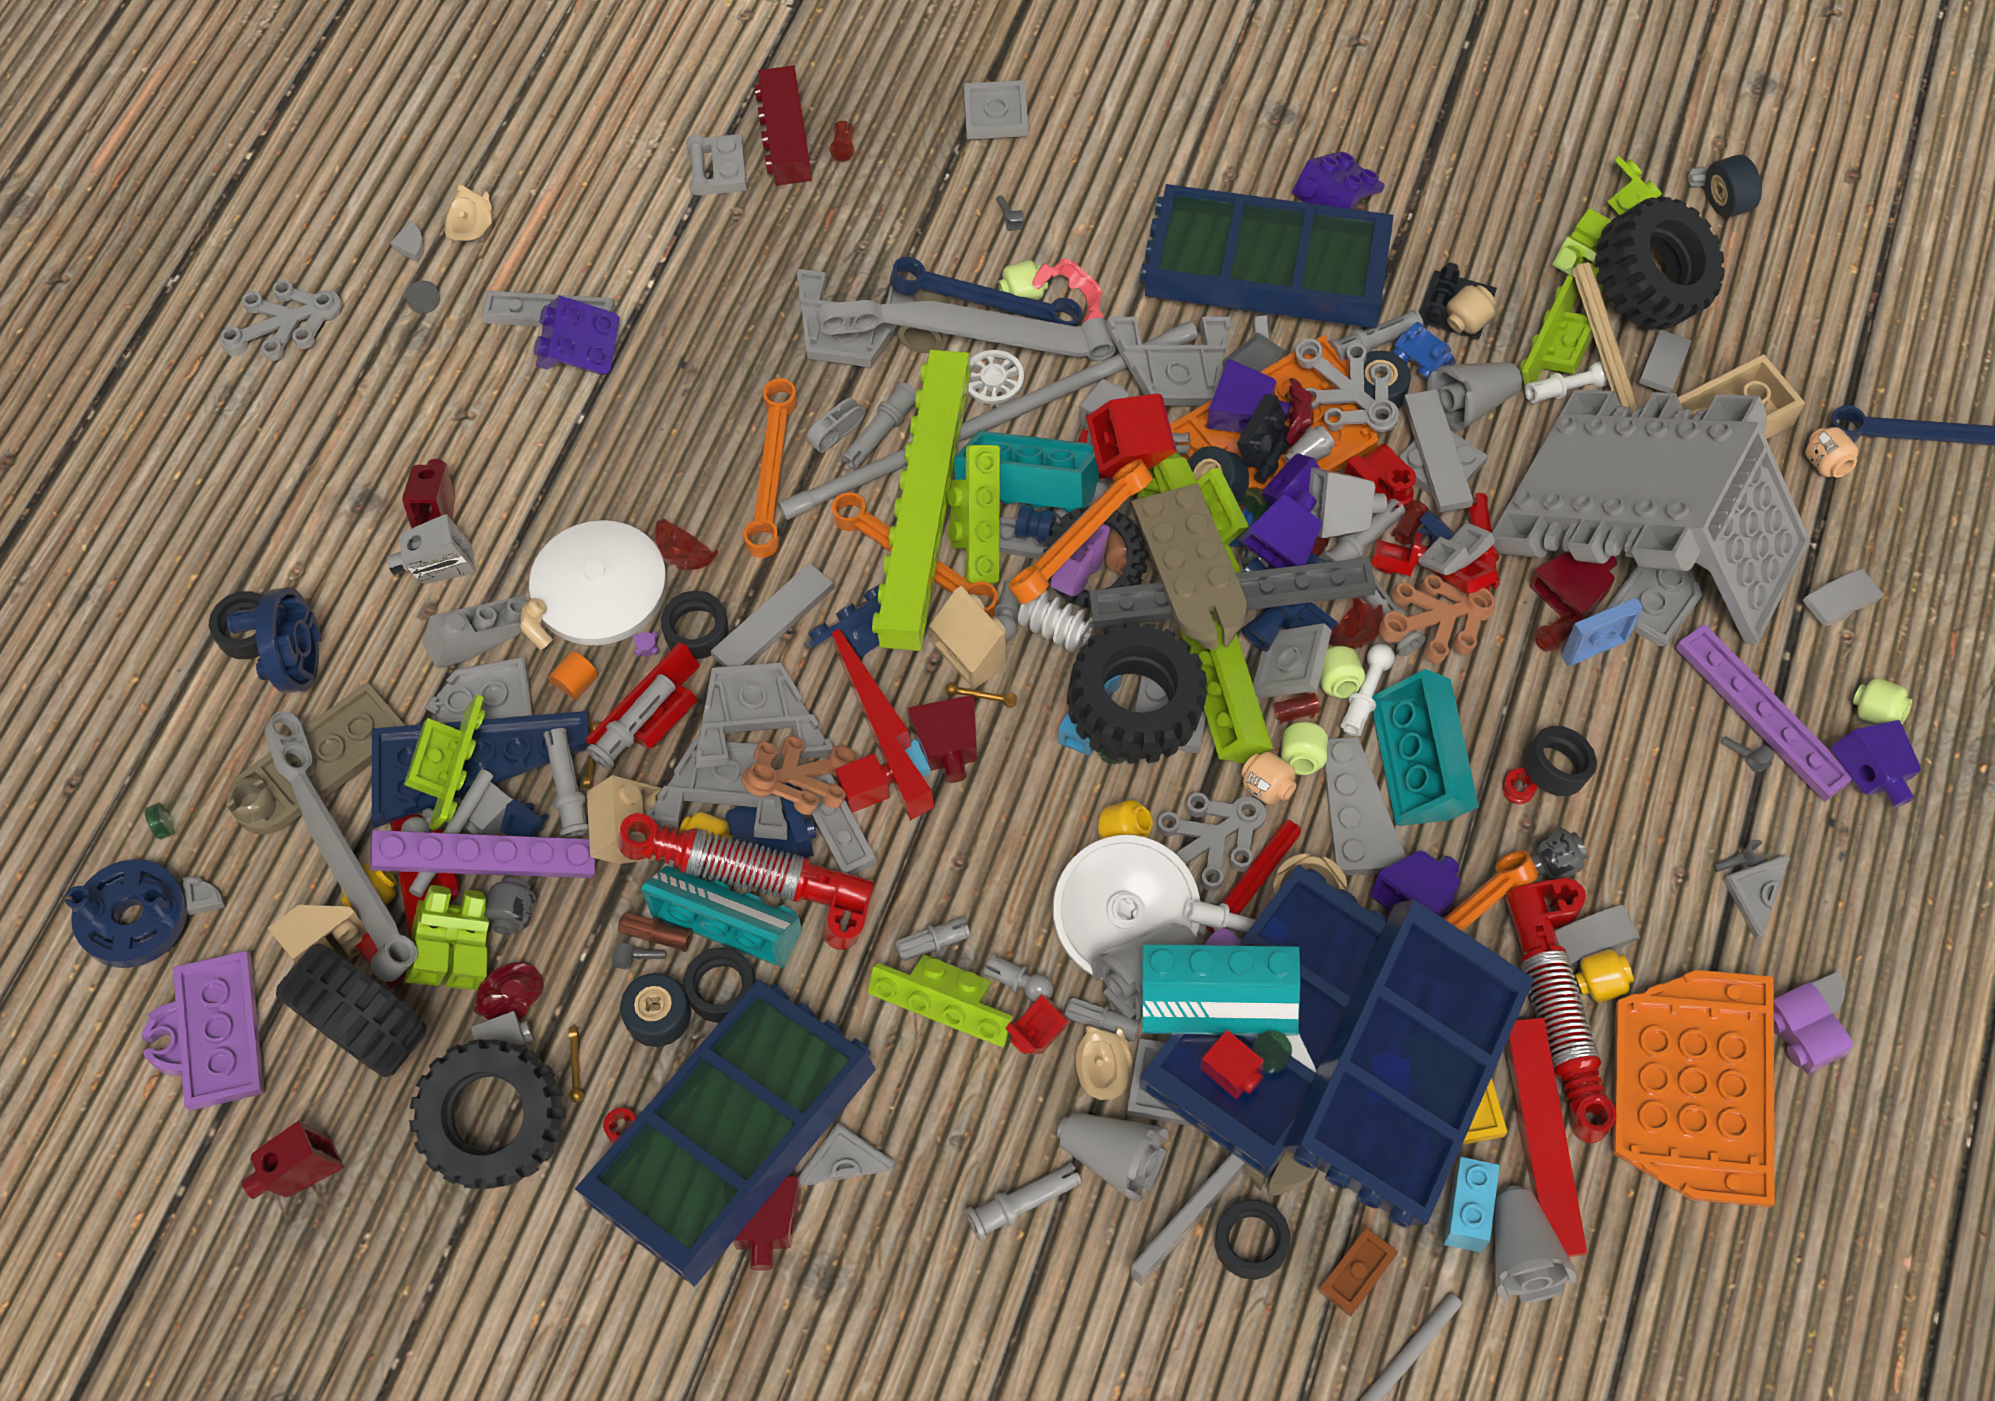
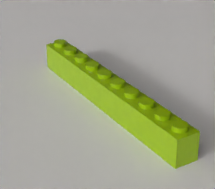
(924, 501)
(1230, 698)

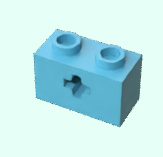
(1471, 1204)

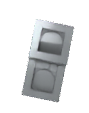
(1665, 361)
(1458, 552)
(1842, 596)
(1597, 933)

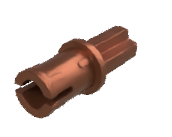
(655, 931)

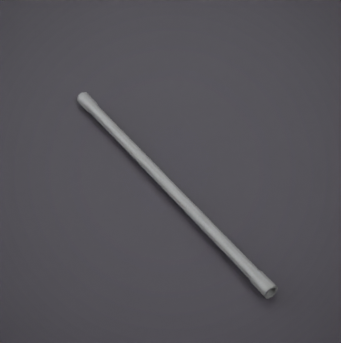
(809, 499)

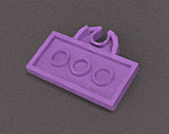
(210, 1032)

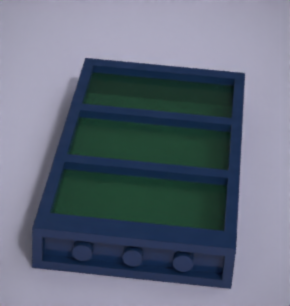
(1268, 255)
(727, 1130)

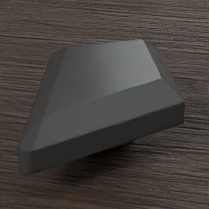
(1257, 353)

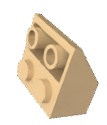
(969, 638)
(608, 807)
(313, 924)

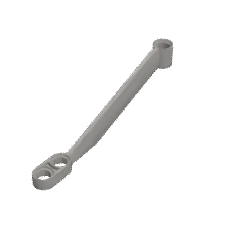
(1088, 340)
(338, 853)

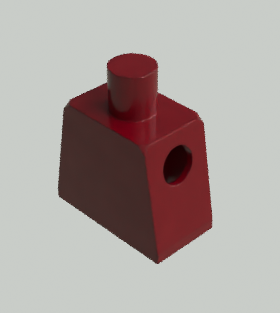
(426, 487)
(1573, 584)
(946, 734)
(292, 1162)
(771, 1225)

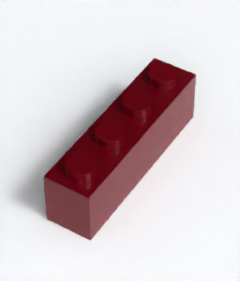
(784, 125)

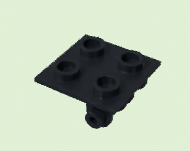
(1442, 289)

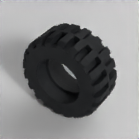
(1684, 246)
(1143, 653)
(351, 1010)
(436, 1108)

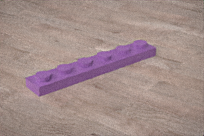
(1764, 712)
(480, 854)

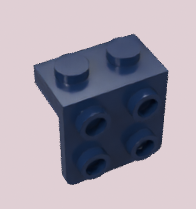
(800, 830)

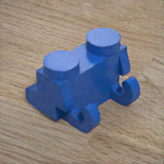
(1423, 350)

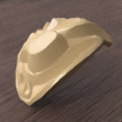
(467, 215)
(1103, 1062)

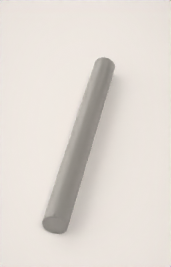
(456, 824)
(1413, 1349)

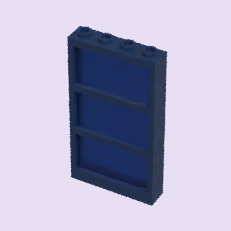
(1334, 948)
(1408, 1064)

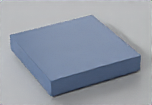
(1601, 632)

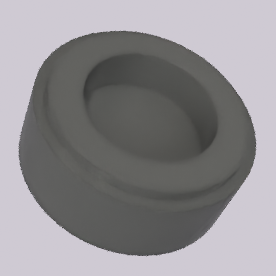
(422, 296)

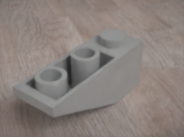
(472, 630)

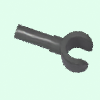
(1013, 219)
(1756, 760)
(1745, 857)
(624, 955)

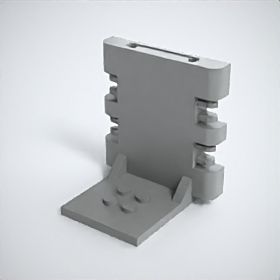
(1667, 494)

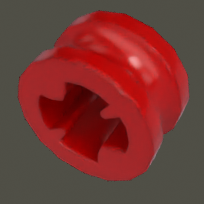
(1511, 793)
(611, 1119)

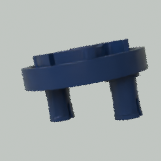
(284, 638)
(101, 913)

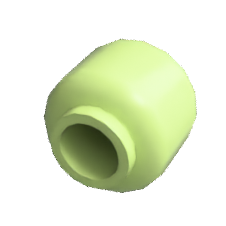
(1019, 278)
(1341, 672)
(1882, 702)
(1305, 747)

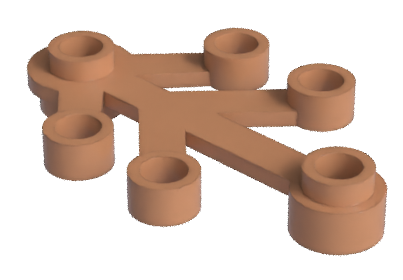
(1474, 606)
(763, 780)

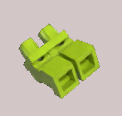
(1582, 244)
(449, 940)

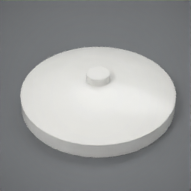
(599, 582)
(1119, 894)

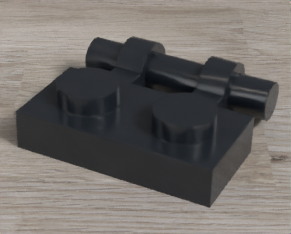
(1265, 438)

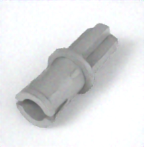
(932, 939)
(1103, 1018)

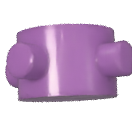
(646, 644)

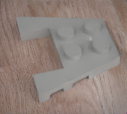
(846, 348)
(1178, 372)
(754, 700)
(719, 786)

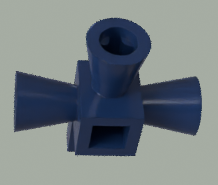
(1266, 626)

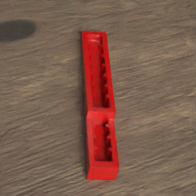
(887, 730)
(1544, 1132)

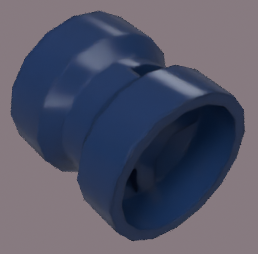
(1034, 523)

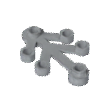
(317, 307)
(1350, 390)
(1213, 837)

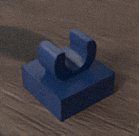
(1435, 528)
(521, 820)

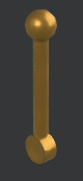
(1008, 699)
(588, 778)
(576, 1093)

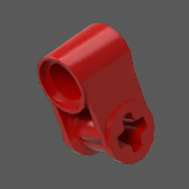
(1395, 475)

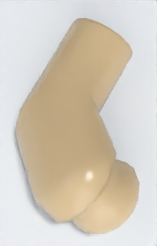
(531, 623)

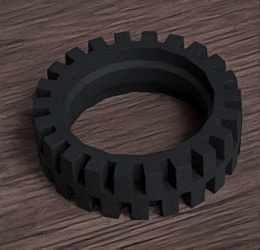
(1133, 541)

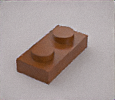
(1358, 1272)

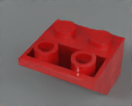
(1130, 431)

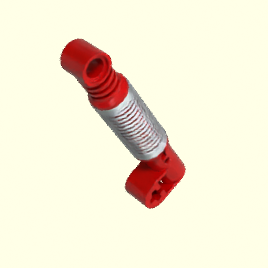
(790, 877)
(1547, 962)

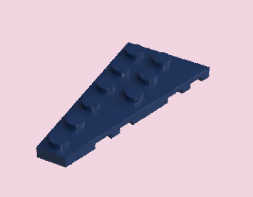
(501, 747)

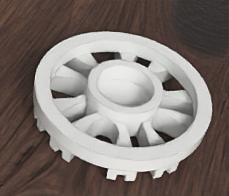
(995, 377)

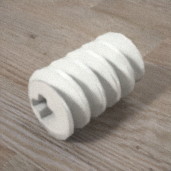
(1056, 622)

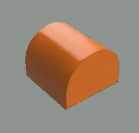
(573, 675)

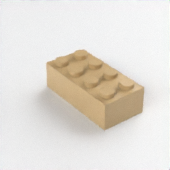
(1753, 378)

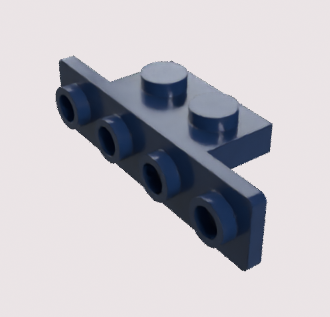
(853, 623)

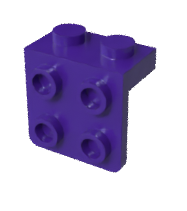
(1336, 181)
(576, 336)

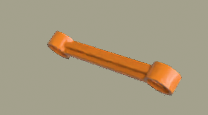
(770, 467)
(880, 532)
(1033, 580)
(1512, 871)

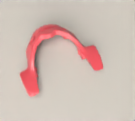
(1077, 279)

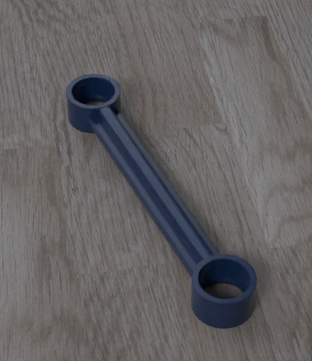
(980, 294)
(1911, 428)

